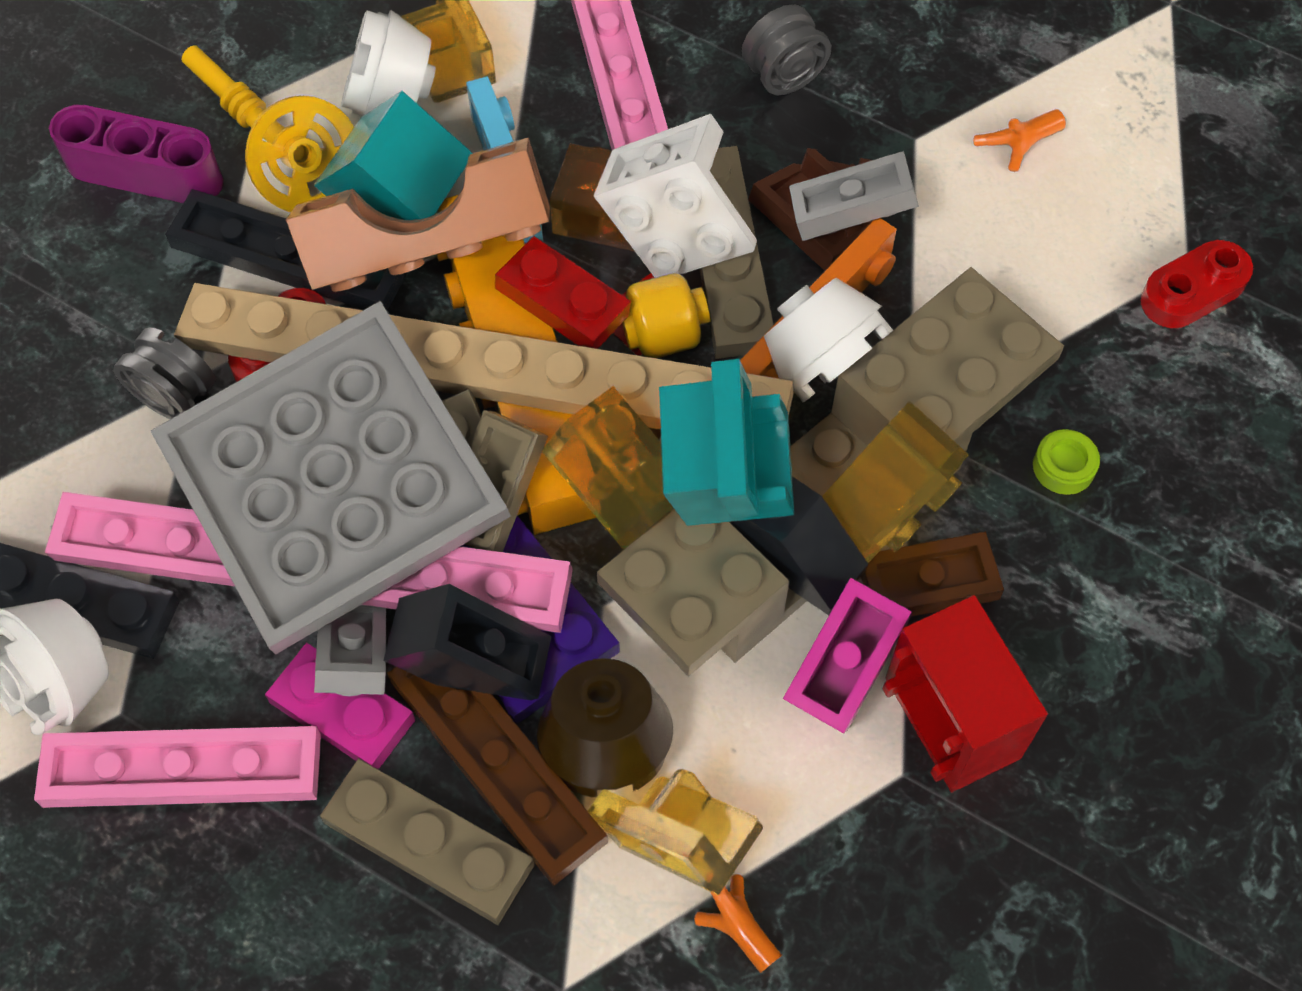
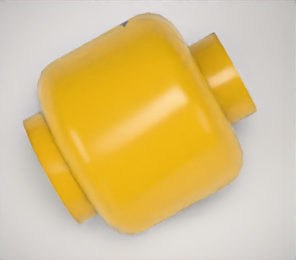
(665, 316)

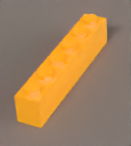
(471, 285)

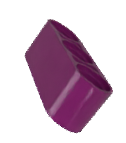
(135, 153)

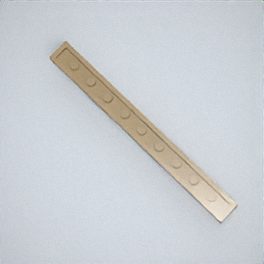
(451, 356)

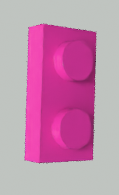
(356, 725)

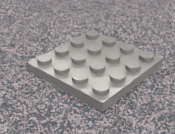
(329, 476)

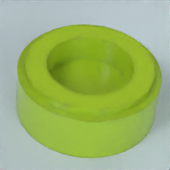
(1066, 461)

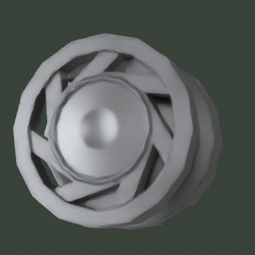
(786, 49)
(164, 374)

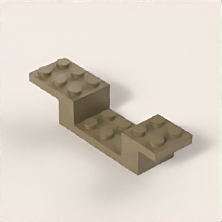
(951, 359)

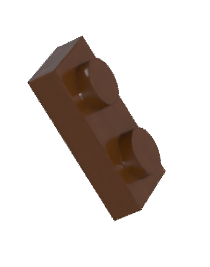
(936, 573)

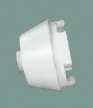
(387, 60)
(823, 334)
(48, 662)

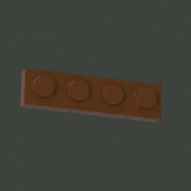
(506, 773)

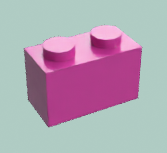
(847, 655)

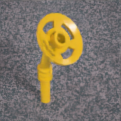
(282, 142)

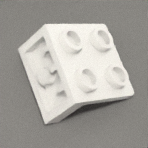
(671, 203)

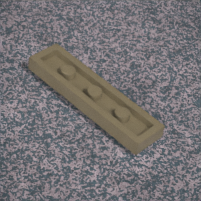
(735, 286)

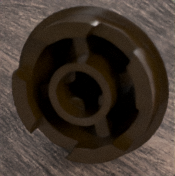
(604, 728)

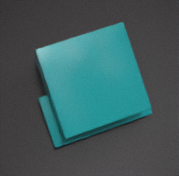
(397, 161)
(725, 449)

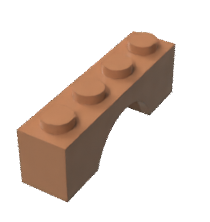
(347, 238)

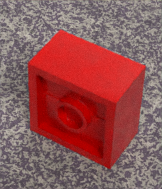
(963, 693)

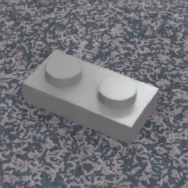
(853, 196)
(352, 653)

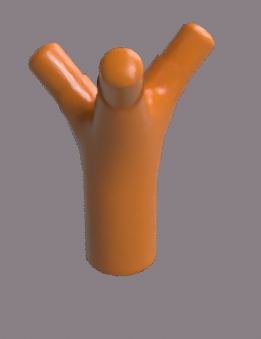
(1023, 135)
(740, 924)

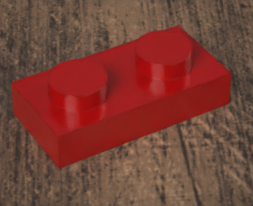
(562, 294)

